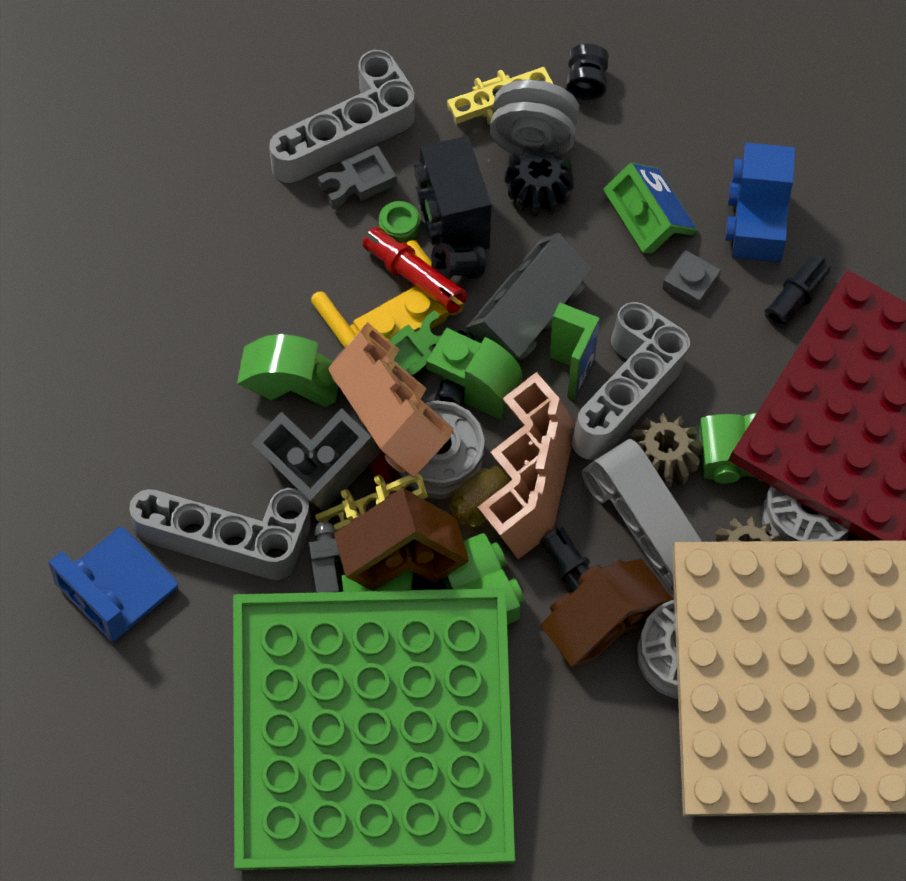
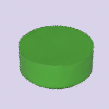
(400, 221)

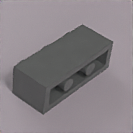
(530, 296)

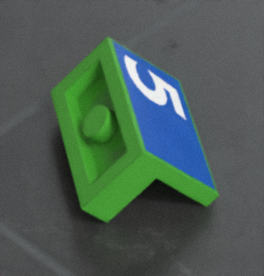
(648, 206)
(574, 343)

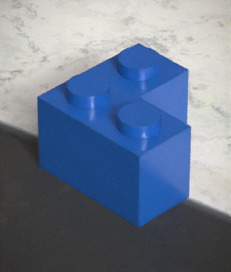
(761, 200)

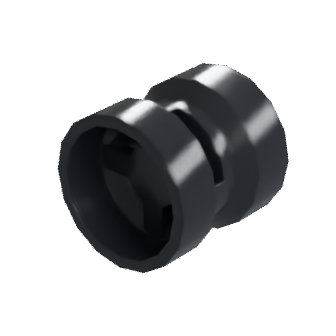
(587, 71)

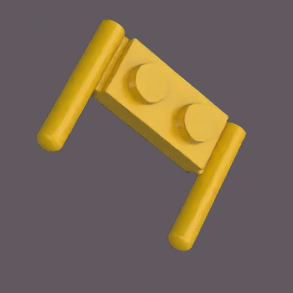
(389, 317)

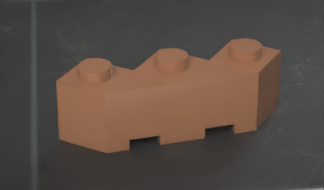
(389, 401)
(536, 464)

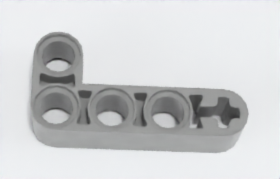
(300, 153)
(654, 358)
(642, 502)
(161, 517)

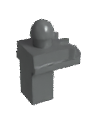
(324, 557)

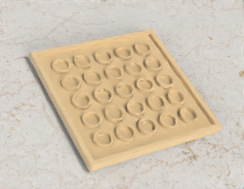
(791, 677)

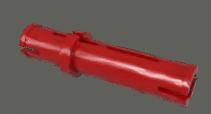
(401, 260)

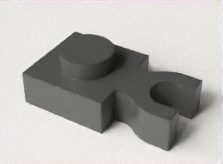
(361, 174)

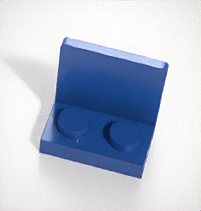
(114, 582)

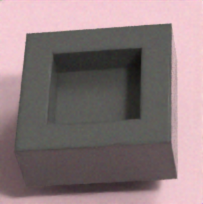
(691, 279)

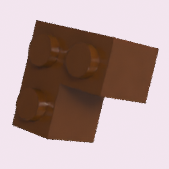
(400, 536)
(603, 608)

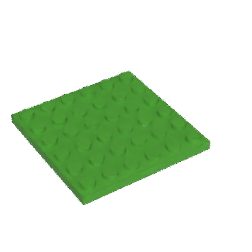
(372, 729)

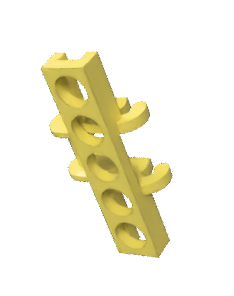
(483, 91)
(349, 506)

